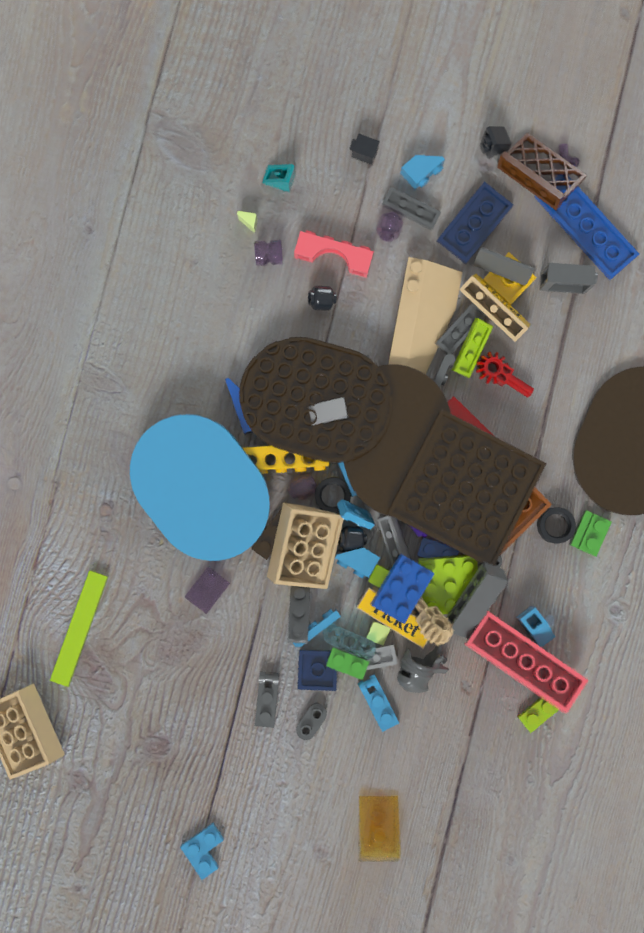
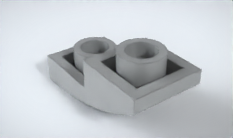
(329, 411)

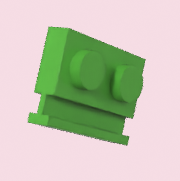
(590, 533)

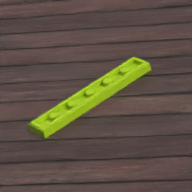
(79, 628)

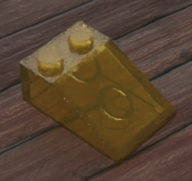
(378, 829)

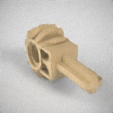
(433, 623)

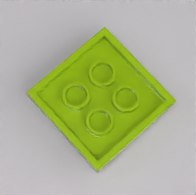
(449, 580)

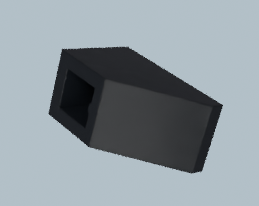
(495, 141)

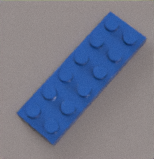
(592, 231)

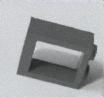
(568, 278)

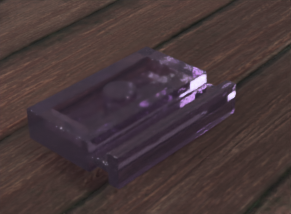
(207, 590)

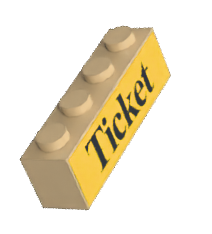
(495, 307)
(408, 630)

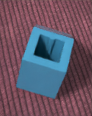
(421, 168)
(360, 560)
(536, 626)

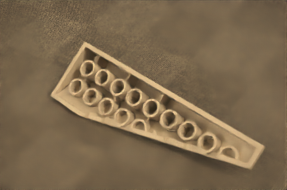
(423, 312)

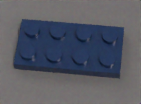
(475, 223)

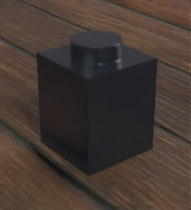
(364, 148)

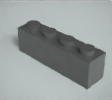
(477, 599)

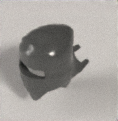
(417, 672)

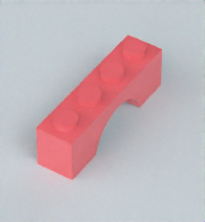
(312, 246)

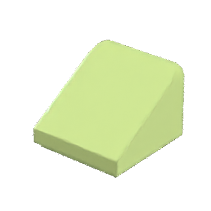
(248, 219)
(378, 633)

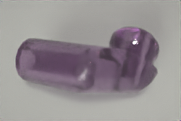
(563, 152)

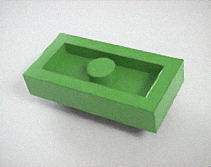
(347, 663)

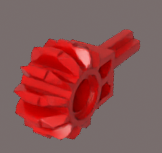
(502, 375)

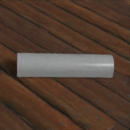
(393, 537)

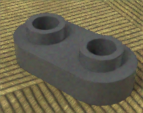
(311, 721)

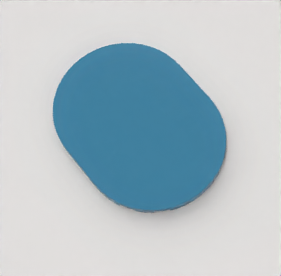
(199, 487)

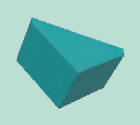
(280, 176)

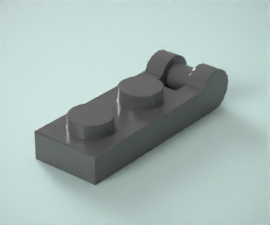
(441, 376)
(266, 700)

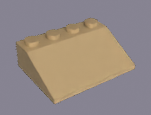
(304, 546)
(26, 733)

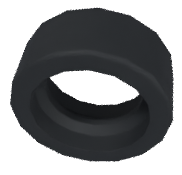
(328, 481)
(570, 528)

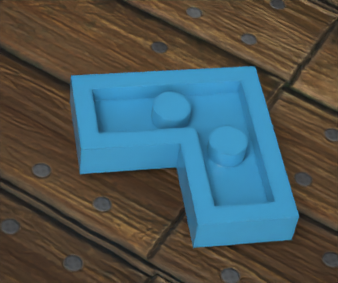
(198, 848)

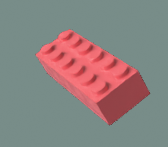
(526, 662)

